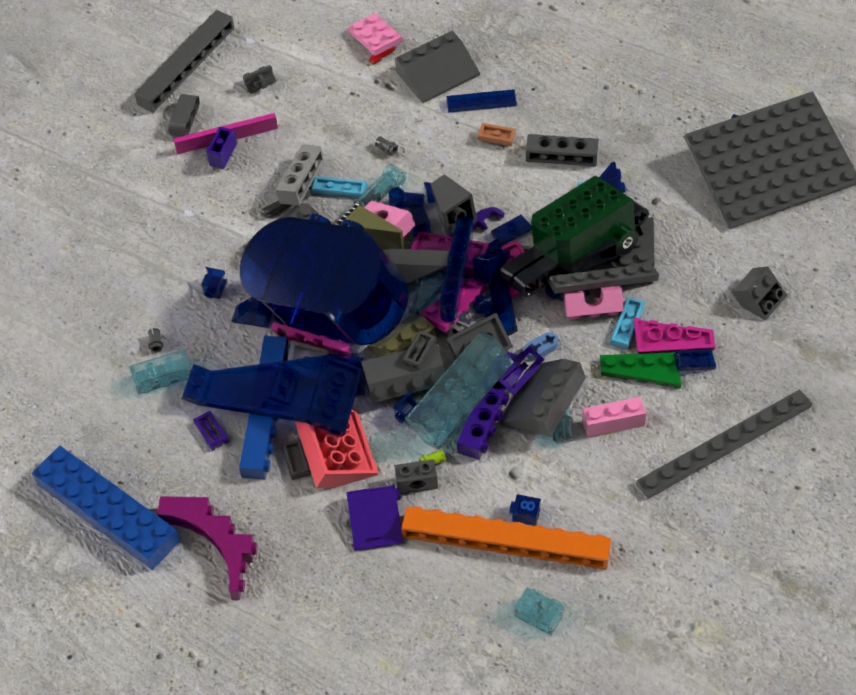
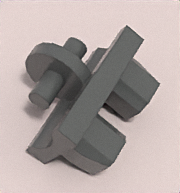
(259, 78)

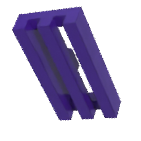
(217, 442)

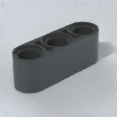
(184, 115)

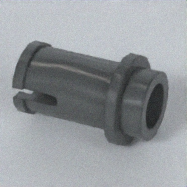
(389, 147)
(155, 343)

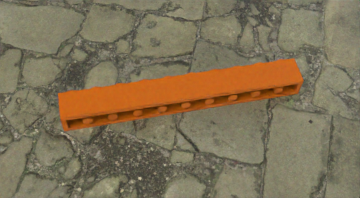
(506, 537)

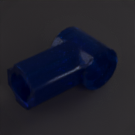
(402, 199)

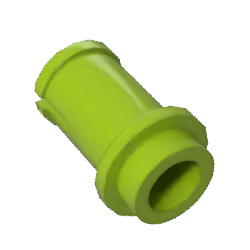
(438, 456)

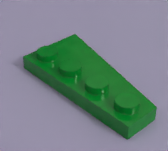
(643, 367)

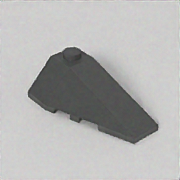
(418, 263)

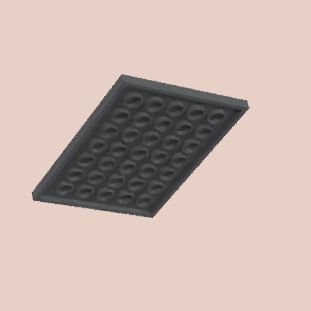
(771, 159)

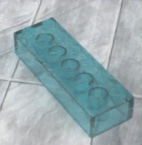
(459, 390)

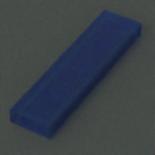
(481, 100)

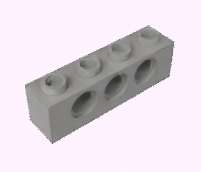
(300, 175)

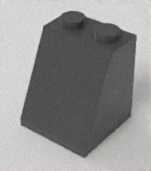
(452, 202)

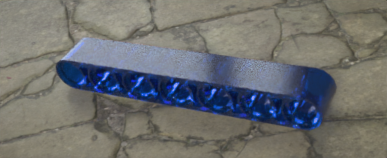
(456, 269)

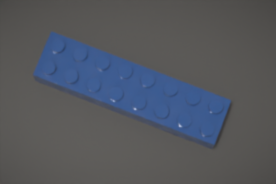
(106, 507)

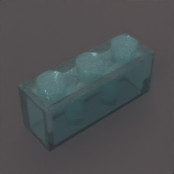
(160, 371)

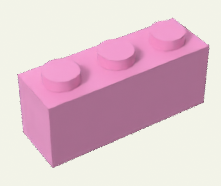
(613, 417)

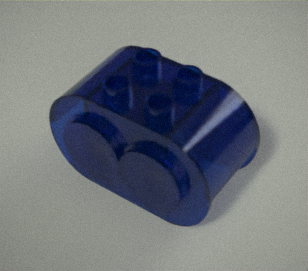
(325, 279)

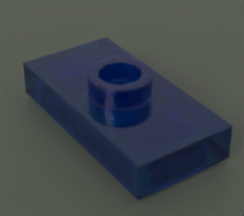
(511, 230)
(694, 360)

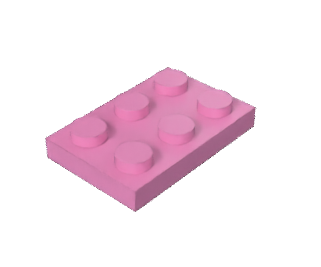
(375, 34)

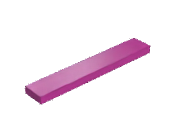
(242, 129)

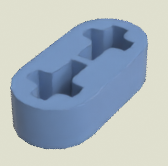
(541, 346)

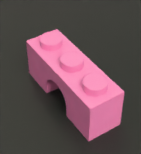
(395, 216)
(609, 302)

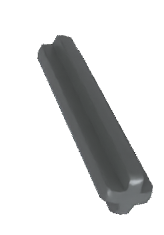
(277, 207)

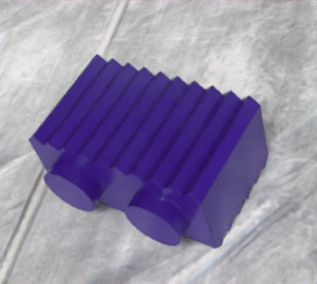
(221, 147)

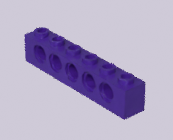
(475, 446)

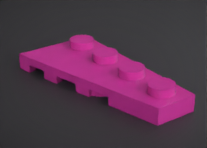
(470, 290)
(666, 338)
(311, 339)

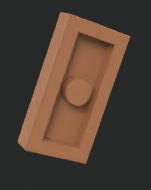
(496, 134)

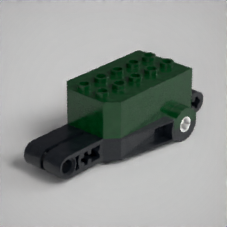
(576, 235)

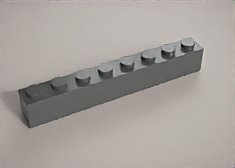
(184, 61)

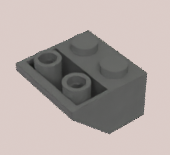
(760, 292)

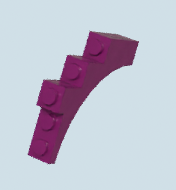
(199, 516)

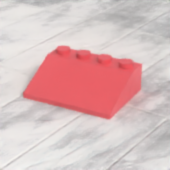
(337, 458)

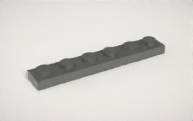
(603, 278)

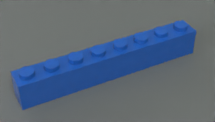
(262, 429)

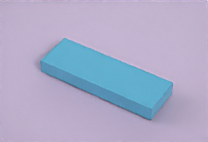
(338, 187)
(624, 328)

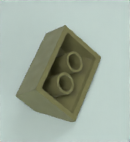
(402, 336)

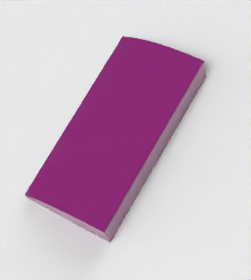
(438, 242)

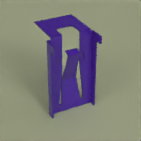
(513, 377)

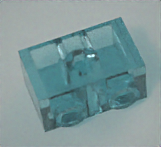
(539, 610)

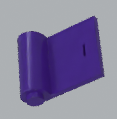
(375, 517)

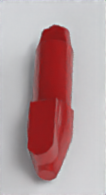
(375, 59)

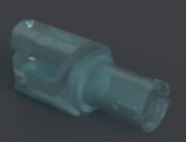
(565, 428)

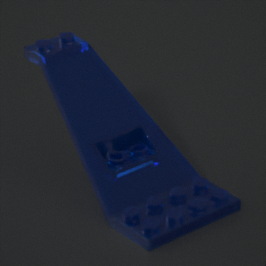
(316, 390)

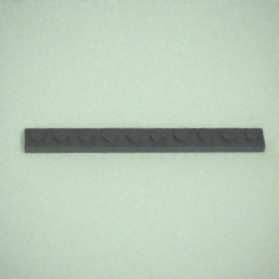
(723, 444)

